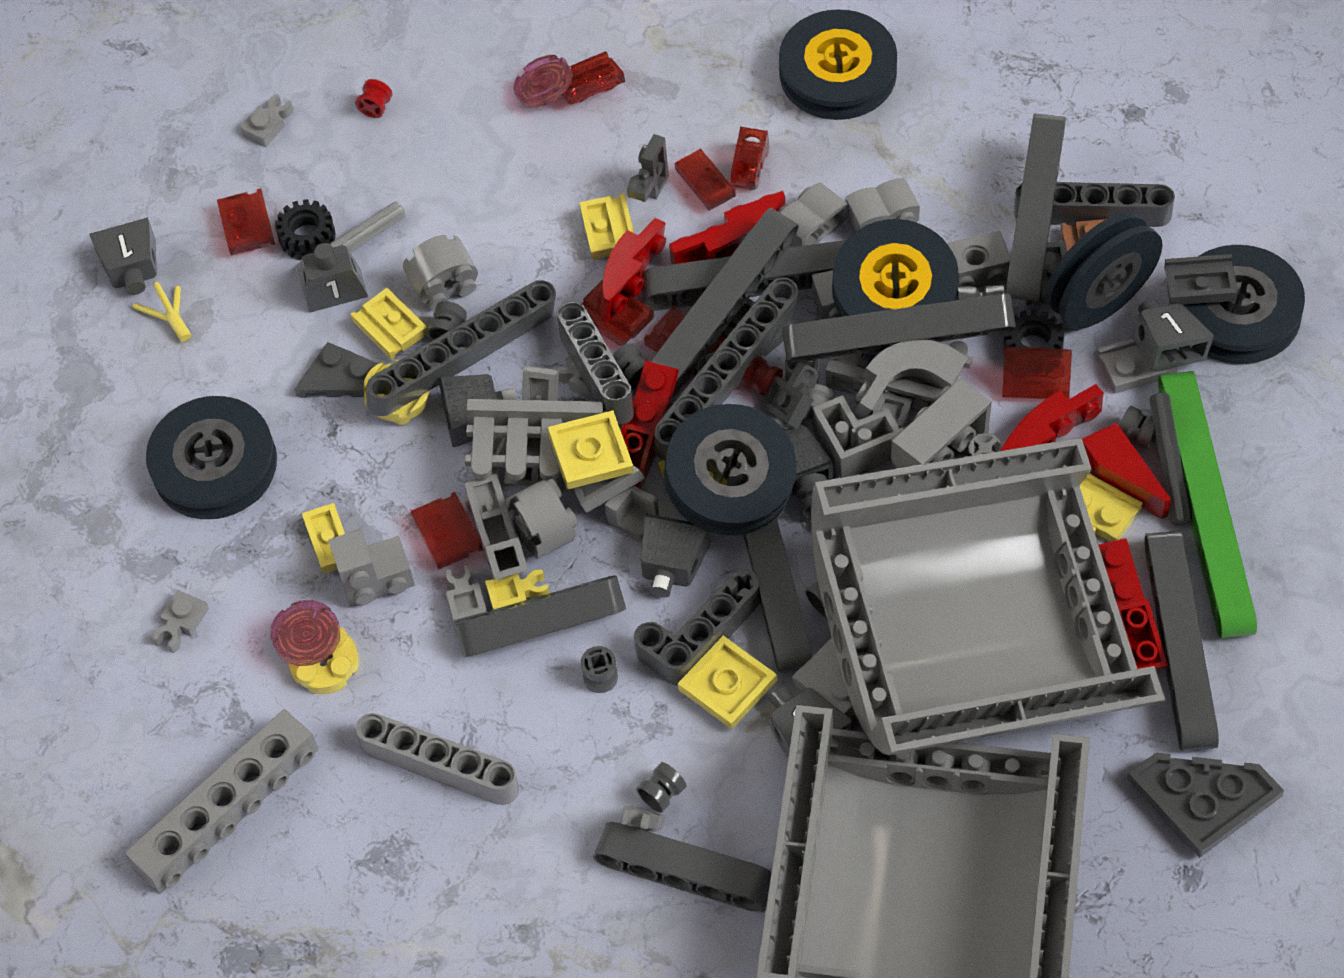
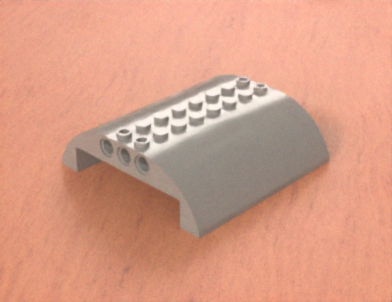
(972, 598)
(923, 858)

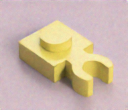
(514, 590)

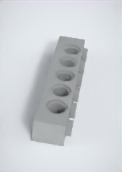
(985, 251)
(226, 782)

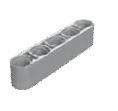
(446, 771)

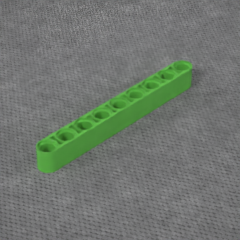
(1209, 510)

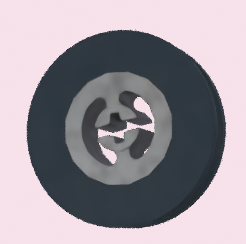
(1103, 270)
(1267, 315)
(200, 431)
(752, 493)

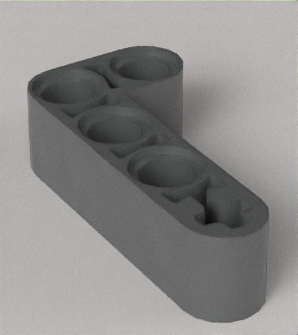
(736, 597)

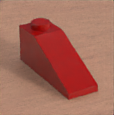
(1121, 466)

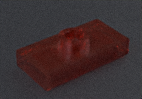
(705, 179)

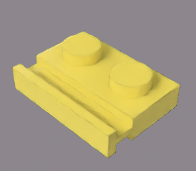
(605, 223)
(389, 323)
(1108, 508)

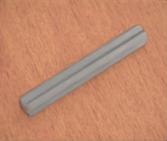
(367, 229)

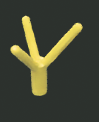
(172, 313)

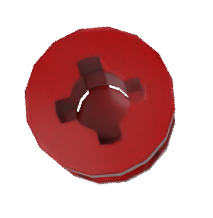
(374, 98)

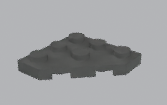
(1204, 796)

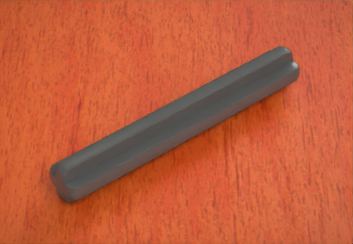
(1170, 458)

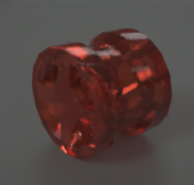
(760, 375)

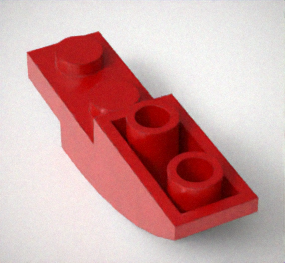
(725, 238)
(625, 267)
(649, 406)
(1055, 418)
(1133, 607)

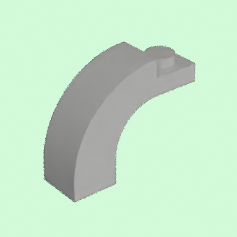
(918, 359)
(536, 385)
(495, 527)

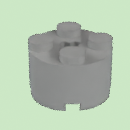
(441, 270)
(542, 518)

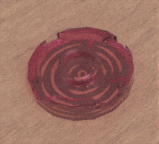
(543, 81)
(305, 633)

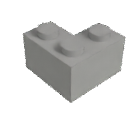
(853, 443)
(370, 569)

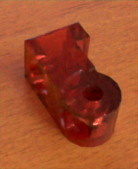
(749, 157)

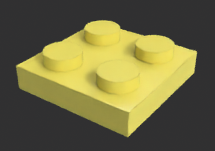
(590, 450)
(727, 682)

